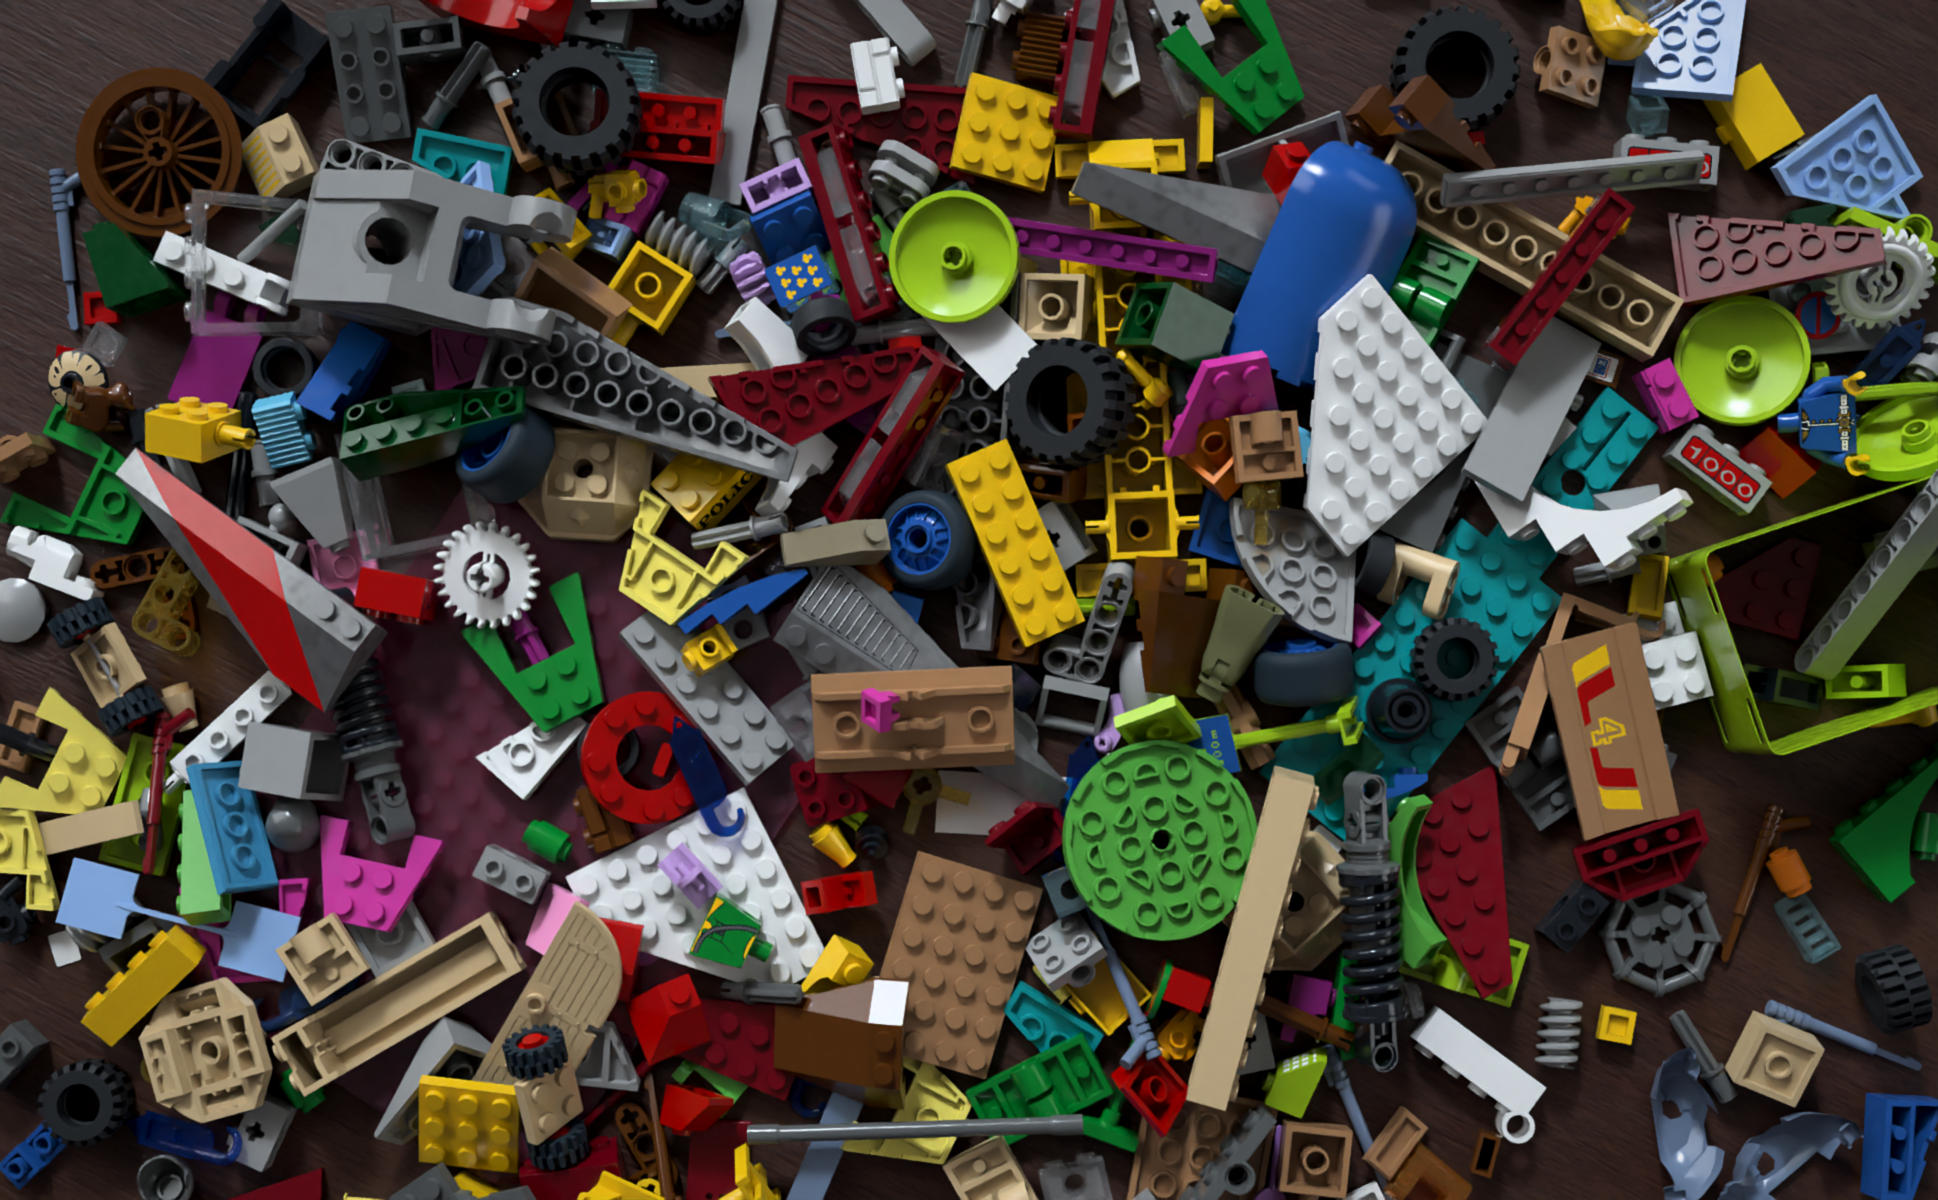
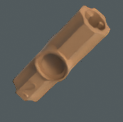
(1244, 720)

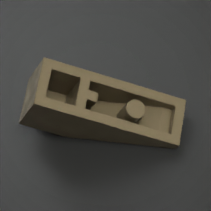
(837, 544)

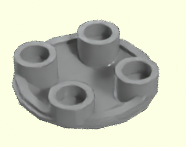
(21, 610)

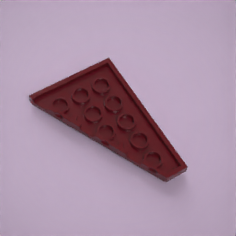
(1464, 878)

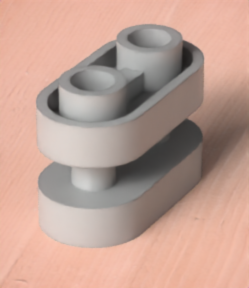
(902, 173)
(1924, 364)

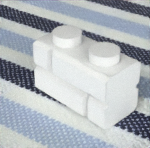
(875, 75)

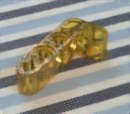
(168, 613)

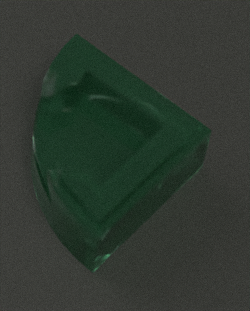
(289, 236)

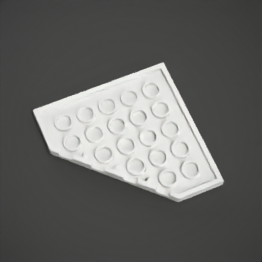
(1379, 416)
(636, 891)

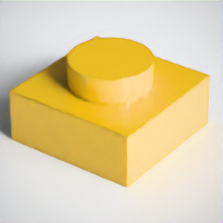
(1616, 1024)

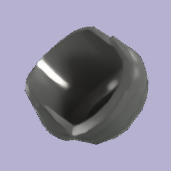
(293, 825)
(165, 1179)

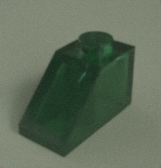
(1355, 757)

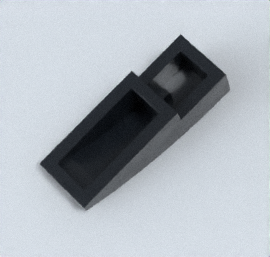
(1784, 687)

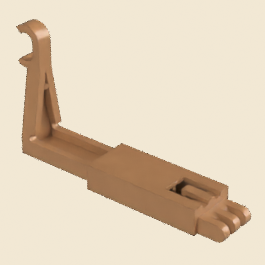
(1537, 687)

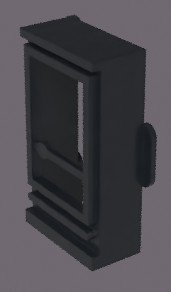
(271, 21)

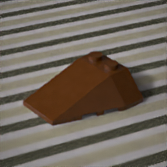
(848, 1040)

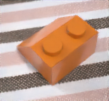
(1213, 458)

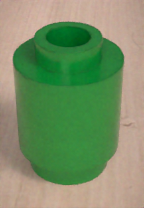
(1925, 836)
(548, 841)
(296, 1098)

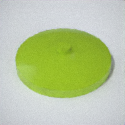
(954, 257)
(1743, 360)
(1899, 438)

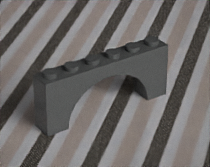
(1425, 514)

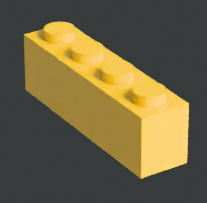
(143, 985)

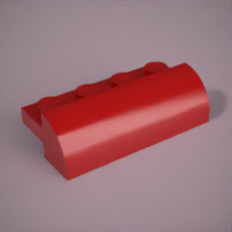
(674, 127)

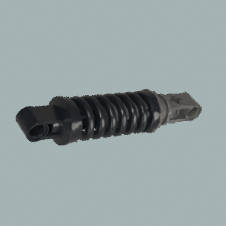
(1372, 923)

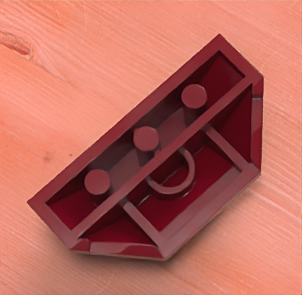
(1643, 855)

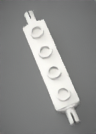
(230, 727)

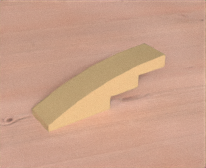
(91, 827)

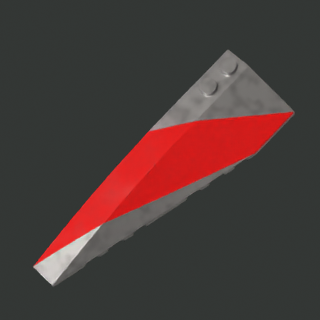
(284, 613)

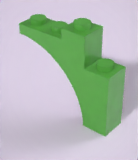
(1418, 932)

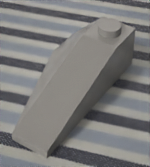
(448, 1052)

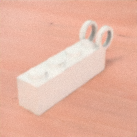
(228, 275)
(1484, 1067)

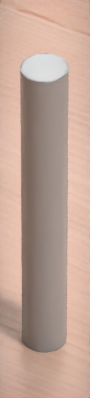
(272, 231)

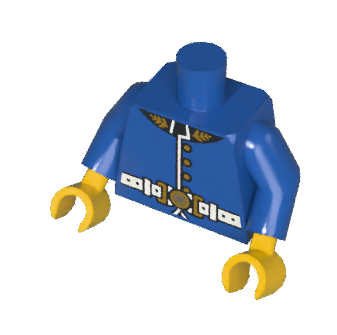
(1828, 421)

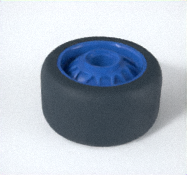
(509, 461)
(950, 543)
(1303, 671)

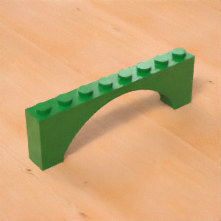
(1880, 835)

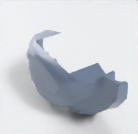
(1683, 1139)
(1790, 1146)

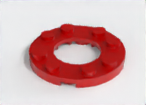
(601, 768)

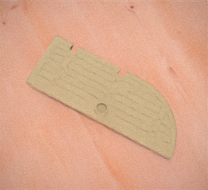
(569, 989)

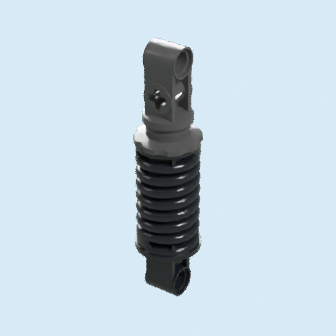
(370, 745)

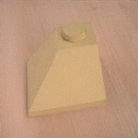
(1055, 305)

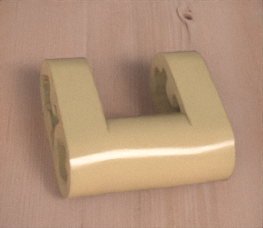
(1427, 567)

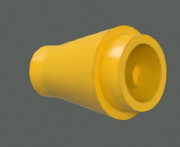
(832, 843)

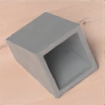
(293, 763)

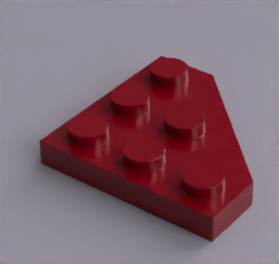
(1770, 589)

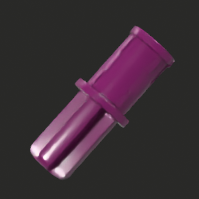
(529, 639)

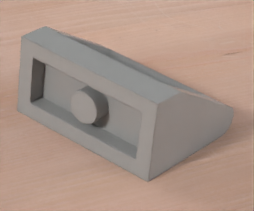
(1077, 688)

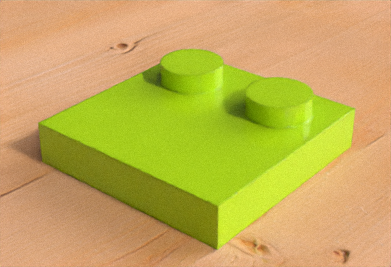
(1158, 721)

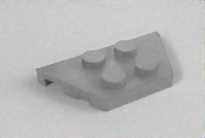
(607, 1062)

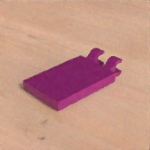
(219, 365)

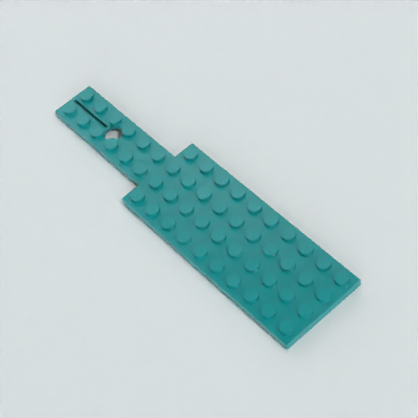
(1494, 588)

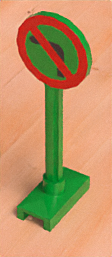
(1107, 1125)

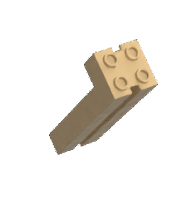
(398, 1003)

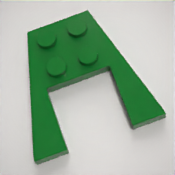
(1259, 86)
(105, 507)
(561, 685)

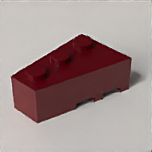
(576, 1178)

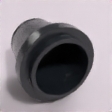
(1384, 716)

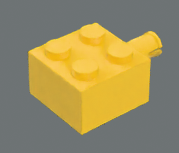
(653, 287)
(195, 430)

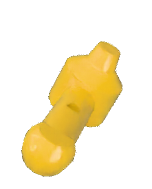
(1215, 10)
(1155, 391)
(1923, 718)

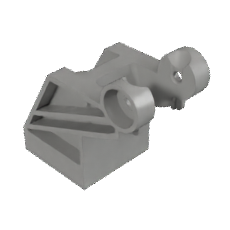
(422, 230)

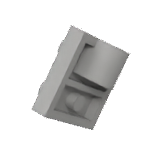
(1066, 952)

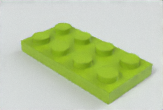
(135, 778)

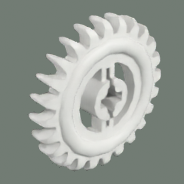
(1881, 282)
(459, 584)

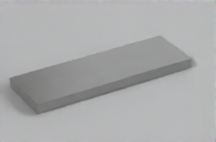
(1531, 410)

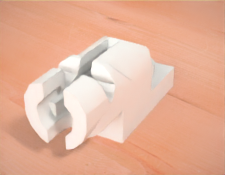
(52, 562)

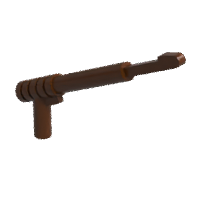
(1768, 837)
(659, 1143)

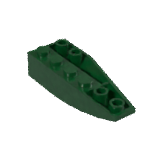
(423, 427)

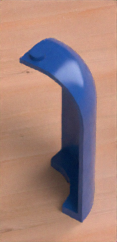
(1334, 227)

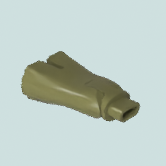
(1235, 640)

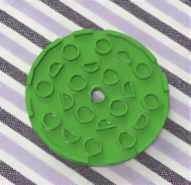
(1112, 831)

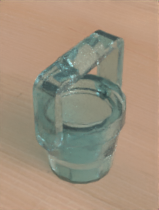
(711, 217)

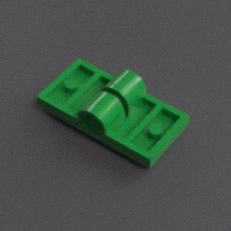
(1432, 285)
(1043, 1085)

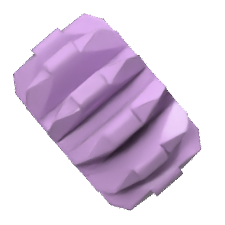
(750, 278)

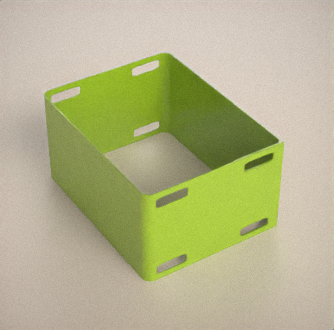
(1725, 668)

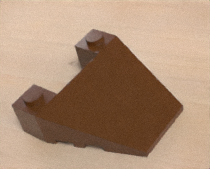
(1421, 120)
(1177, 624)

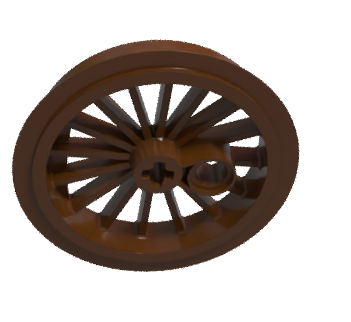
(101, 118)

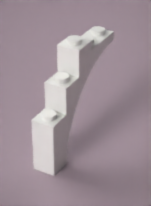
(772, 344)
(1609, 532)

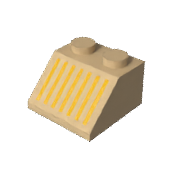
(279, 158)

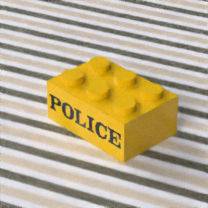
(703, 489)

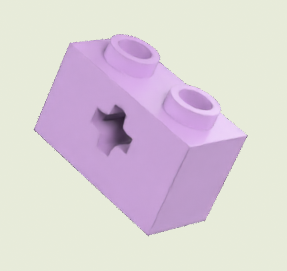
(776, 186)

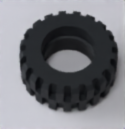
(1480, 39)
(564, 68)
(1034, 394)

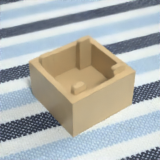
(1774, 1059)

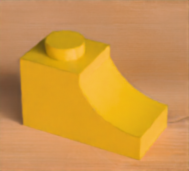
(838, 965)

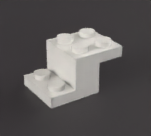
(1674, 661)

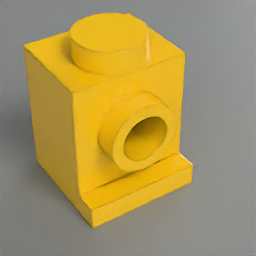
(719, 644)

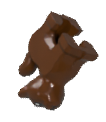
(96, 404)

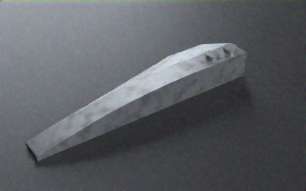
(1185, 210)
(619, 393)

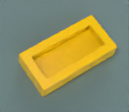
(1205, 133)
(1648, 587)

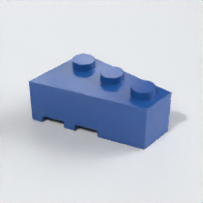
(345, 372)
(1895, 1143)

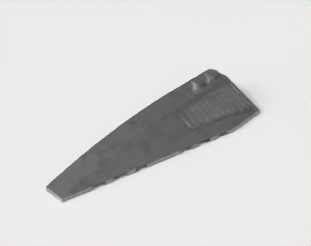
(858, 626)

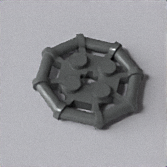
(1672, 951)

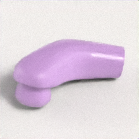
(1109, 736)

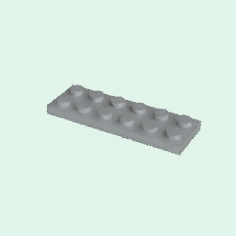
(716, 703)

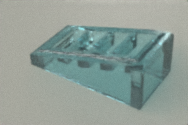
(1804, 944)

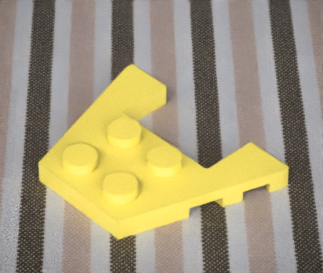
(663, 576)
(80, 772)
(24, 853)
(927, 1098)

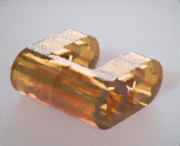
(1432, 1171)

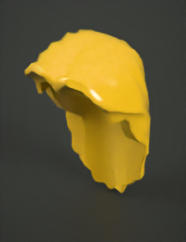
(1615, 33)

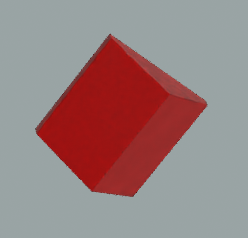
(1780, 458)
(1153, 1091)

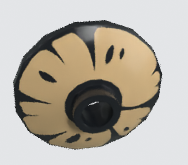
(80, 367)

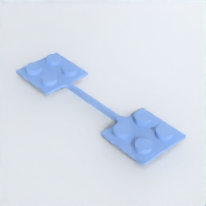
(103, 897)

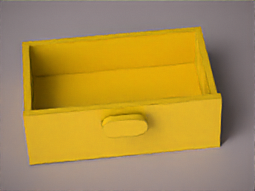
(1756, 119)
(1103, 999)

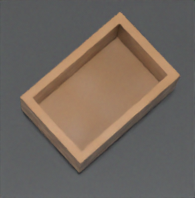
(567, 287)

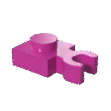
(1364, 626)

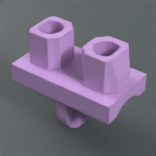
(690, 875)

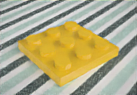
(1005, 133)
(469, 1124)

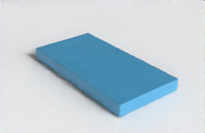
(231, 829)

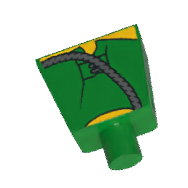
(729, 935)

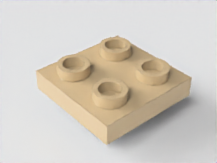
(322, 958)

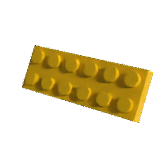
(1015, 543)

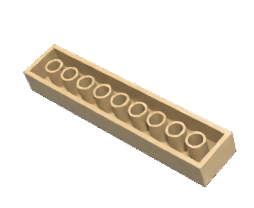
(1517, 247)
(1250, 937)

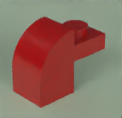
(839, 892)

